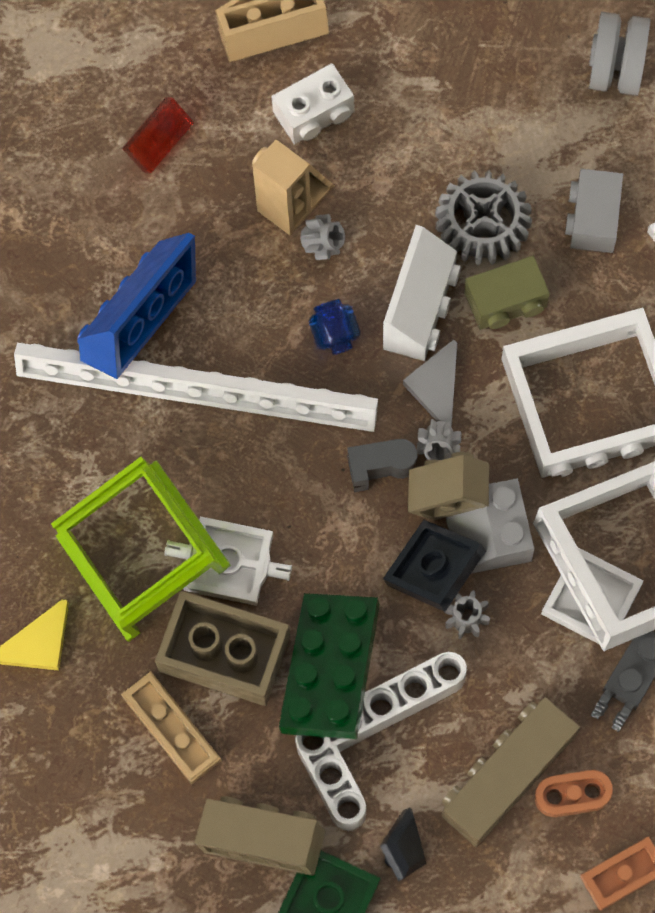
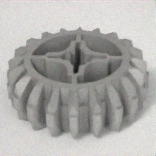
(468, 198)

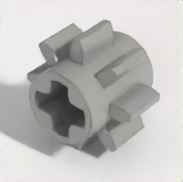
(322, 237)
(438, 440)
(477, 617)

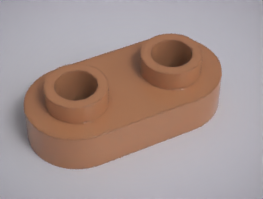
(572, 793)

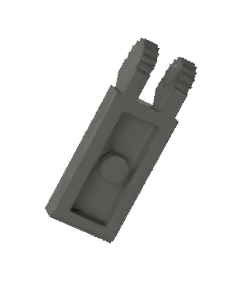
(629, 679)

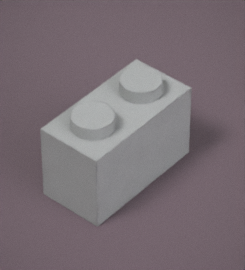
(596, 210)

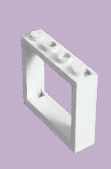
(565, 343)
(573, 567)

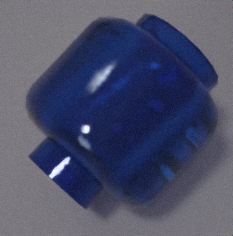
(334, 326)

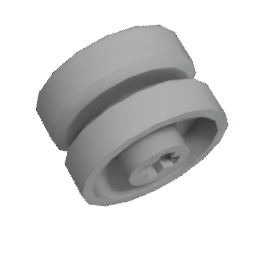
(619, 53)

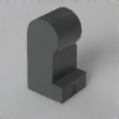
(380, 461)

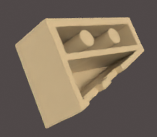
(266, 25)
(286, 186)

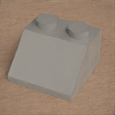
(498, 527)

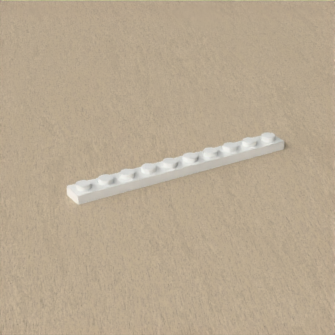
(202, 388)

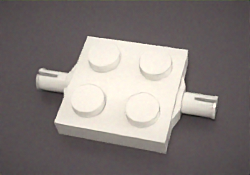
(246, 551)

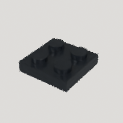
(434, 565)

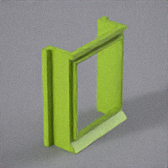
(207, 554)

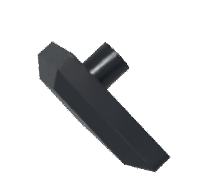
(403, 846)

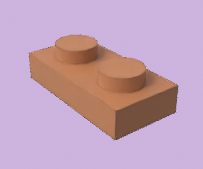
(621, 874)

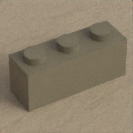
(260, 835)

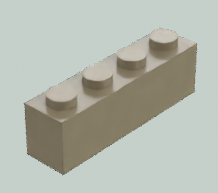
(510, 771)

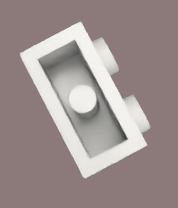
(313, 104)

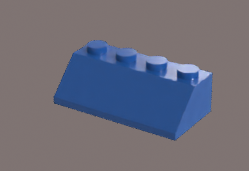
(139, 306)

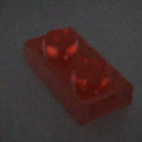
(158, 135)

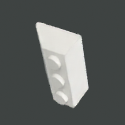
(420, 296)

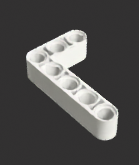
(370, 723)

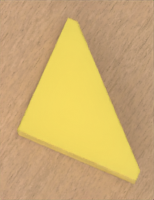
(38, 643)

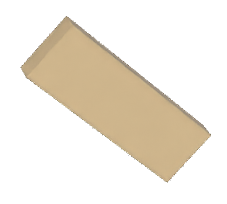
(171, 727)

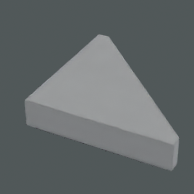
(434, 383)

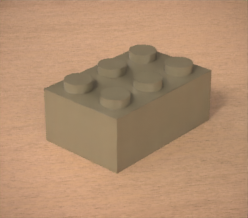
(223, 648)

